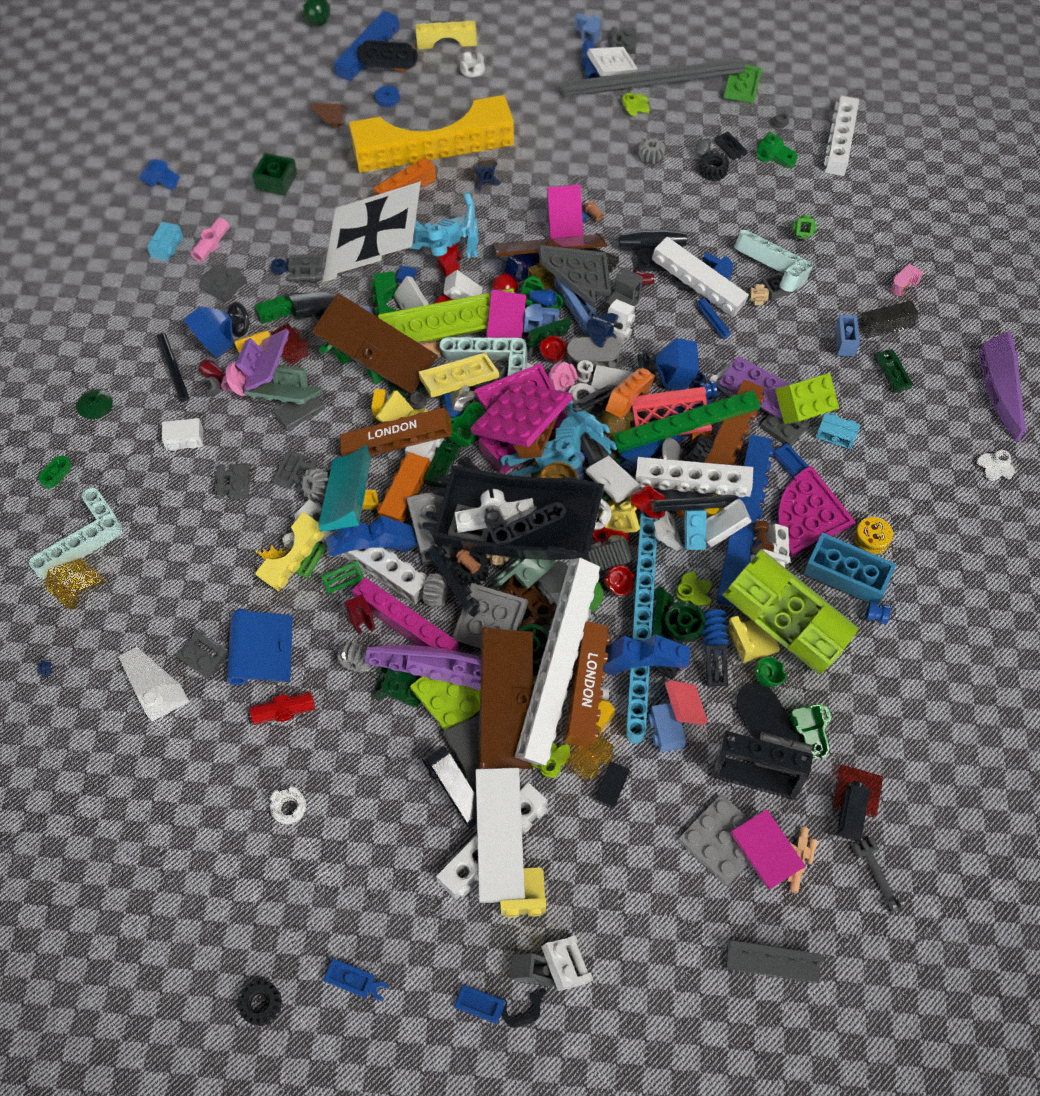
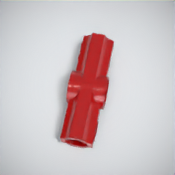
(282, 708)

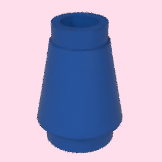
(544, 297)

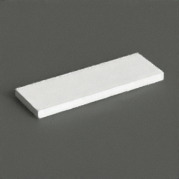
(499, 835)

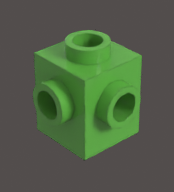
(810, 228)

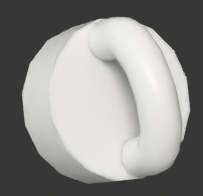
(288, 540)

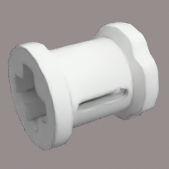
(588, 368)

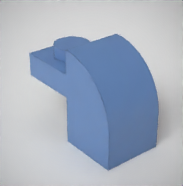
(589, 26)
(536, 316)

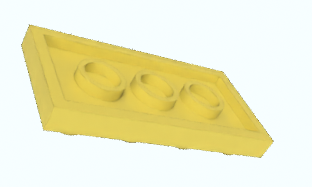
(457, 374)

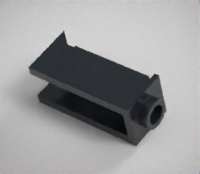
(853, 811)

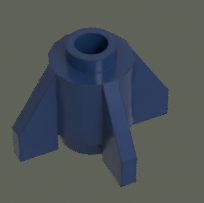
(485, 173)
(600, 328)

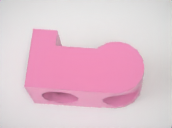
(905, 278)

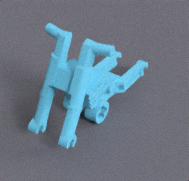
(448, 232)
(566, 443)

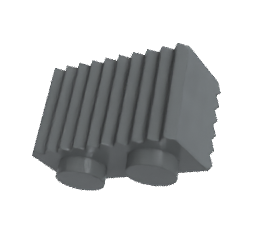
(610, 552)

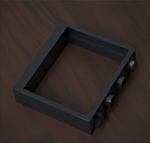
(766, 754)

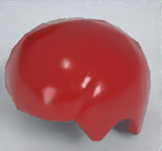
(504, 282)
(553, 349)
(619, 580)

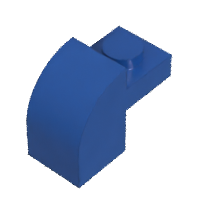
(157, 171)
(722, 266)

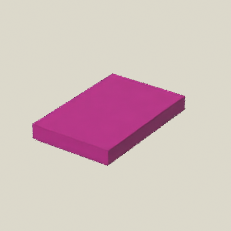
(565, 211)
(505, 315)
(767, 849)

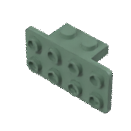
(287, 385)
(525, 570)

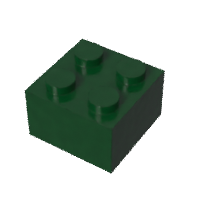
(274, 174)

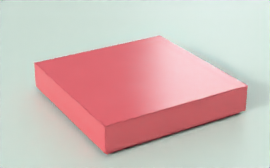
(686, 703)

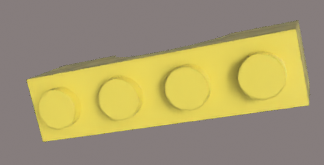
(430, 33)
(278, 571)

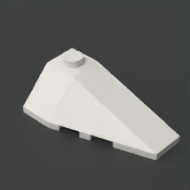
(153, 686)

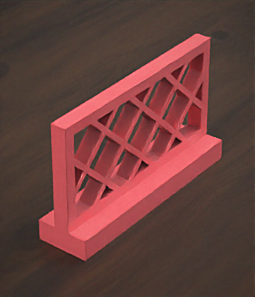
(668, 402)

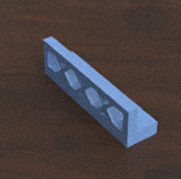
(576, 308)

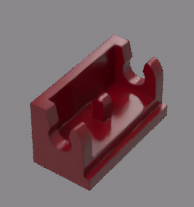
(359, 613)

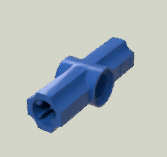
(591, 71)

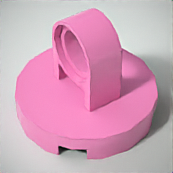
(562, 376)
(234, 379)

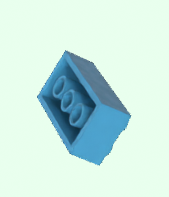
(849, 569)

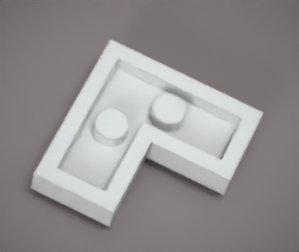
(667, 532)

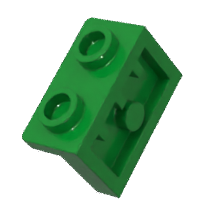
(274, 309)

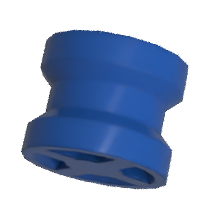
(710, 388)

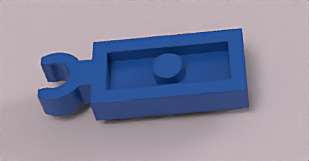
(353, 980)

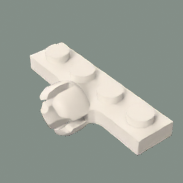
(474, 518)

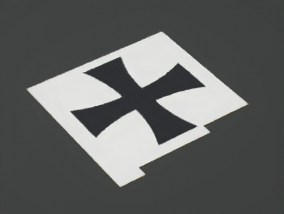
(371, 229)

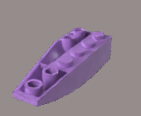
(1002, 381)
(429, 662)

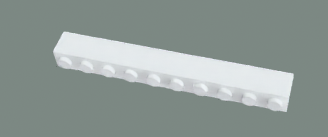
(557, 662)

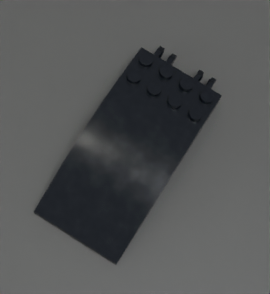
(557, 541)

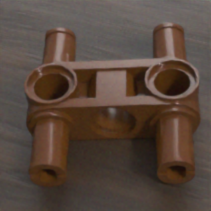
(536, 603)

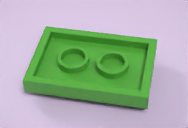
(743, 85)

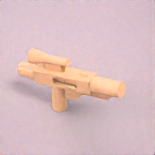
(804, 853)

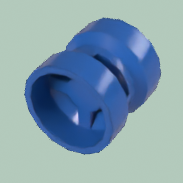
(880, 613)

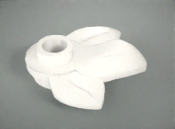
(995, 467)

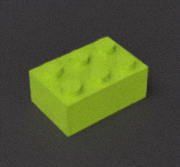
(807, 398)

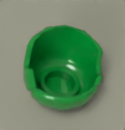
(770, 672)

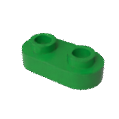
(54, 471)

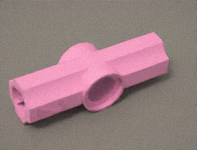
(210, 240)

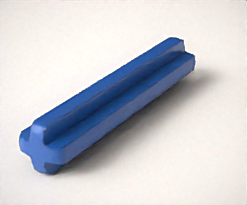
(713, 318)

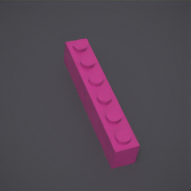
(402, 618)

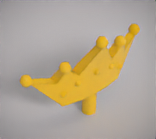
(273, 553)

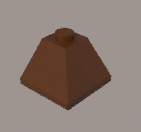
(330, 113)

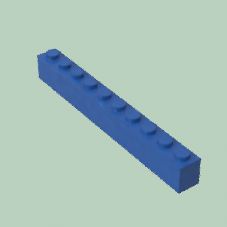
(740, 543)

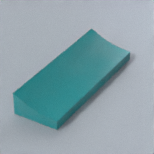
(345, 491)

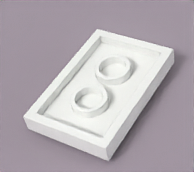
(611, 61)

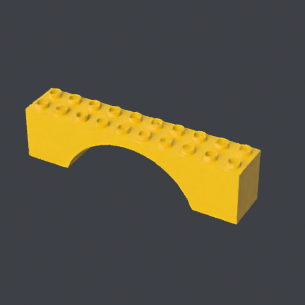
(386, 146)

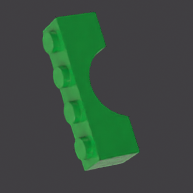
(385, 287)

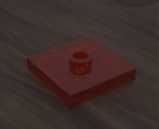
(871, 781)

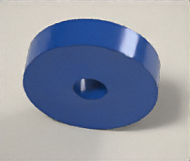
(387, 96)

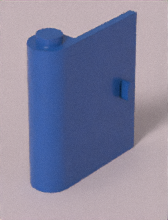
(255, 647)

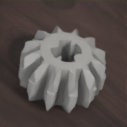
(651, 150)
(315, 483)
(435, 590)
(353, 657)

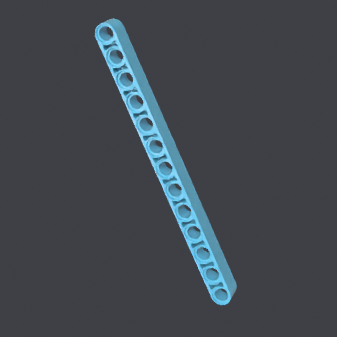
(640, 627)

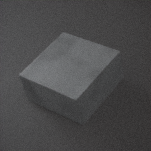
(772, 283)

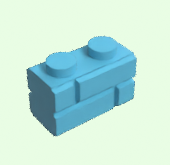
(165, 241)
(838, 430)
(695, 529)

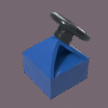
(216, 327)
(675, 363)

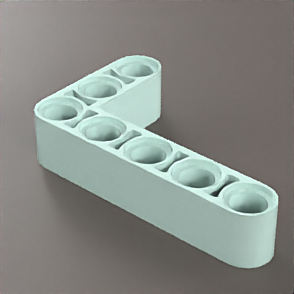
(795, 269)
(493, 345)
(83, 538)

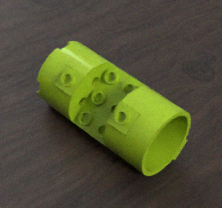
(791, 612)

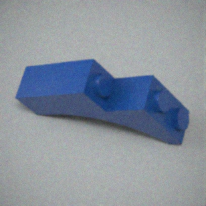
(379, 534)
(655, 651)

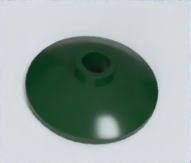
(94, 404)

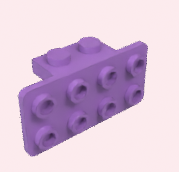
(261, 360)
(745, 370)

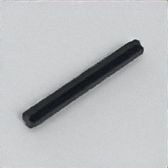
(173, 367)
(593, 398)
(692, 503)

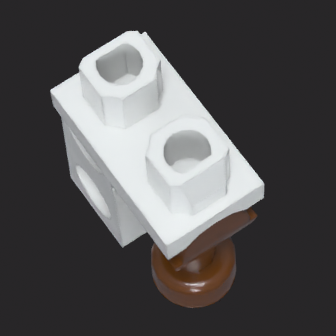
(772, 541)

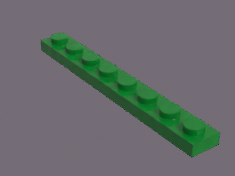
(686, 421)

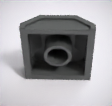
(222, 281)

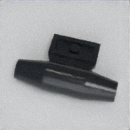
(645, 242)

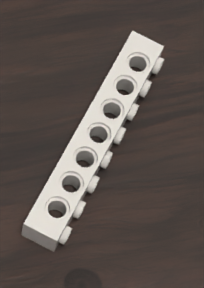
(379, 569)

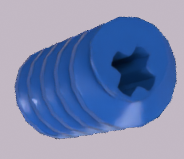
(714, 628)

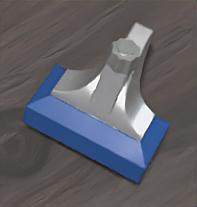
(454, 400)

